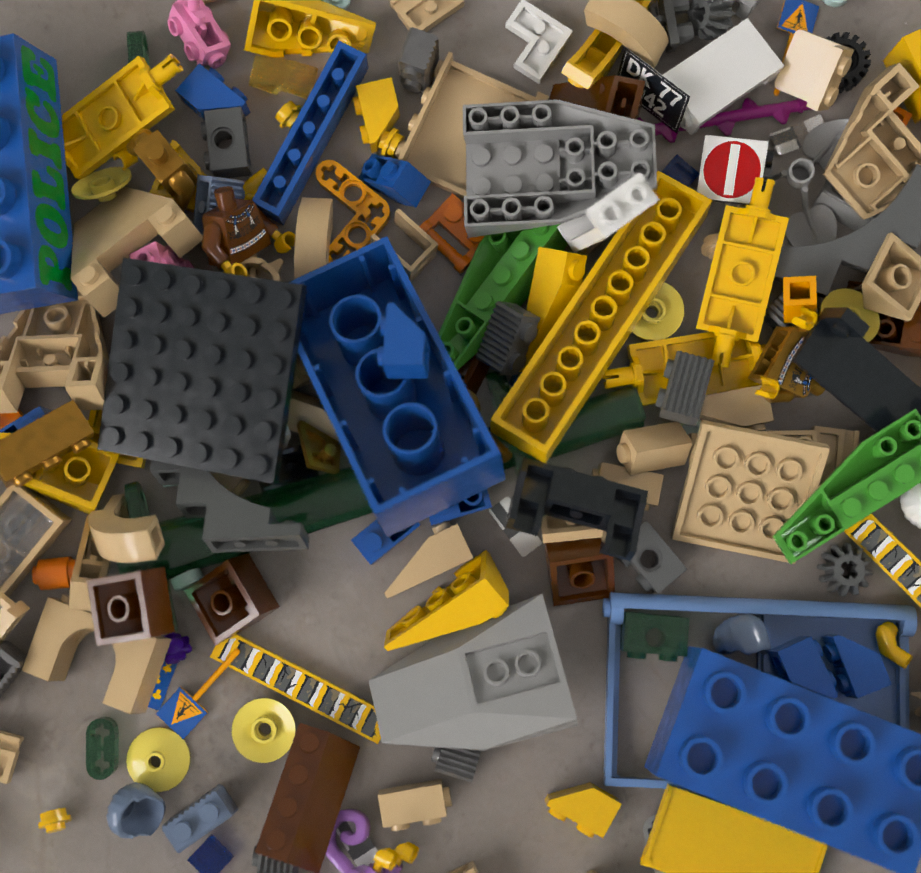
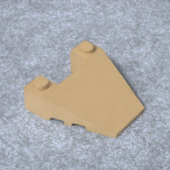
(875, 146)
(119, 229)
(55, 349)

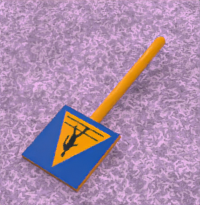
(796, 16)
(183, 711)

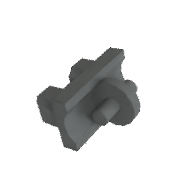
(677, 33)

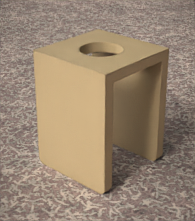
(419, 236)

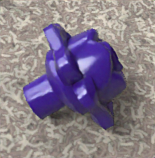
(178, 648)

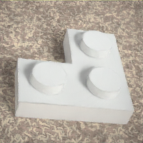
(544, 37)

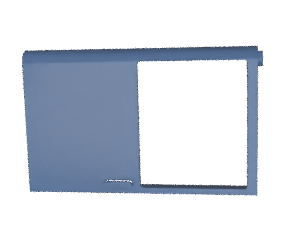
(783, 622)

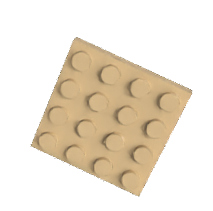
(745, 488)

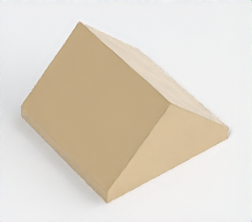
(893, 280)

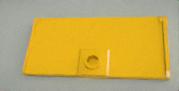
(712, 837)

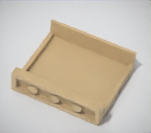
(436, 134)

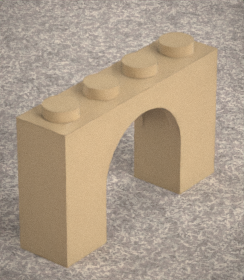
(58, 637)

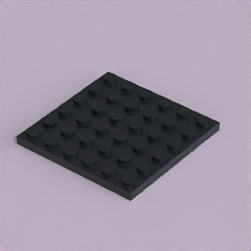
(202, 369)

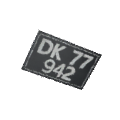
(660, 95)

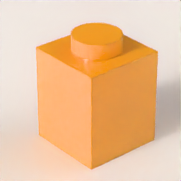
(798, 293)

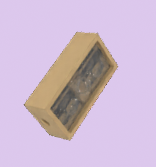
(26, 532)

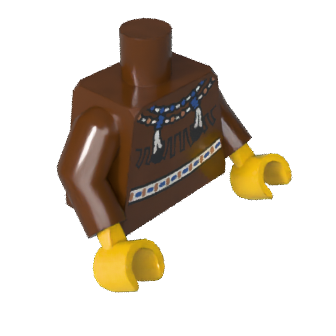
(238, 231)

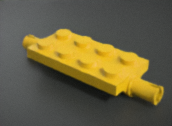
(116, 112)
(742, 272)
(650, 359)

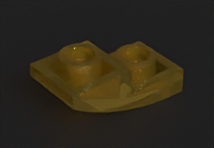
(282, 74)

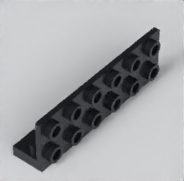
(856, 371)

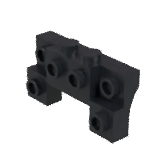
(578, 499)

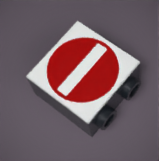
(731, 168)

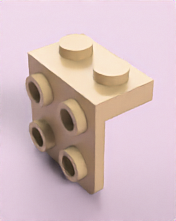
(814, 69)

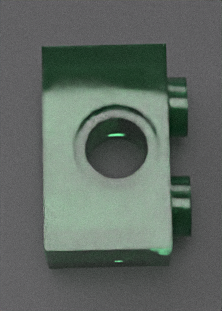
(673, 632)

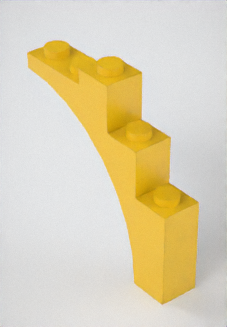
(595, 57)

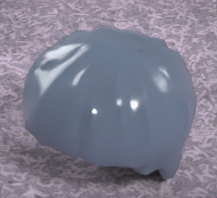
(741, 633)
(135, 811)

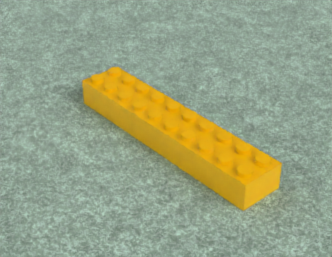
(598, 320)

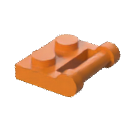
(451, 218)

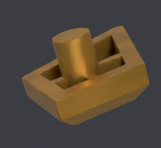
(319, 449)

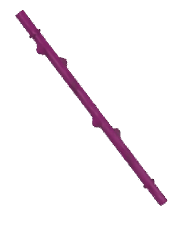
(750, 110)

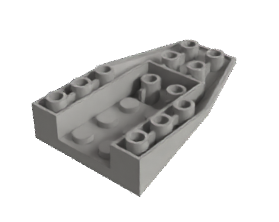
(547, 162)
(478, 685)

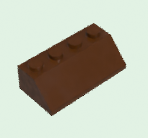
(308, 799)

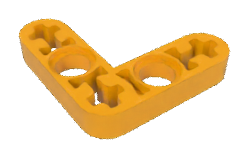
(360, 208)

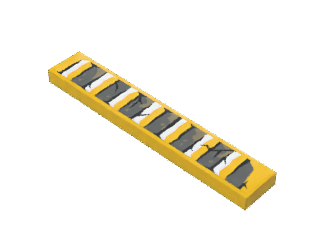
(888, 554)
(300, 686)

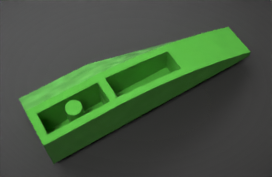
(498, 272)
(863, 483)

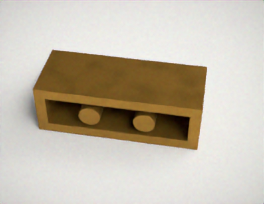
(43, 444)

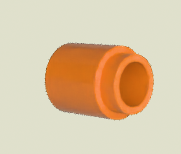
(53, 573)

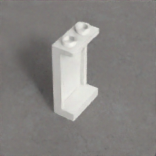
(723, 73)
(609, 213)

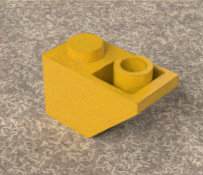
(379, 110)
(587, 806)

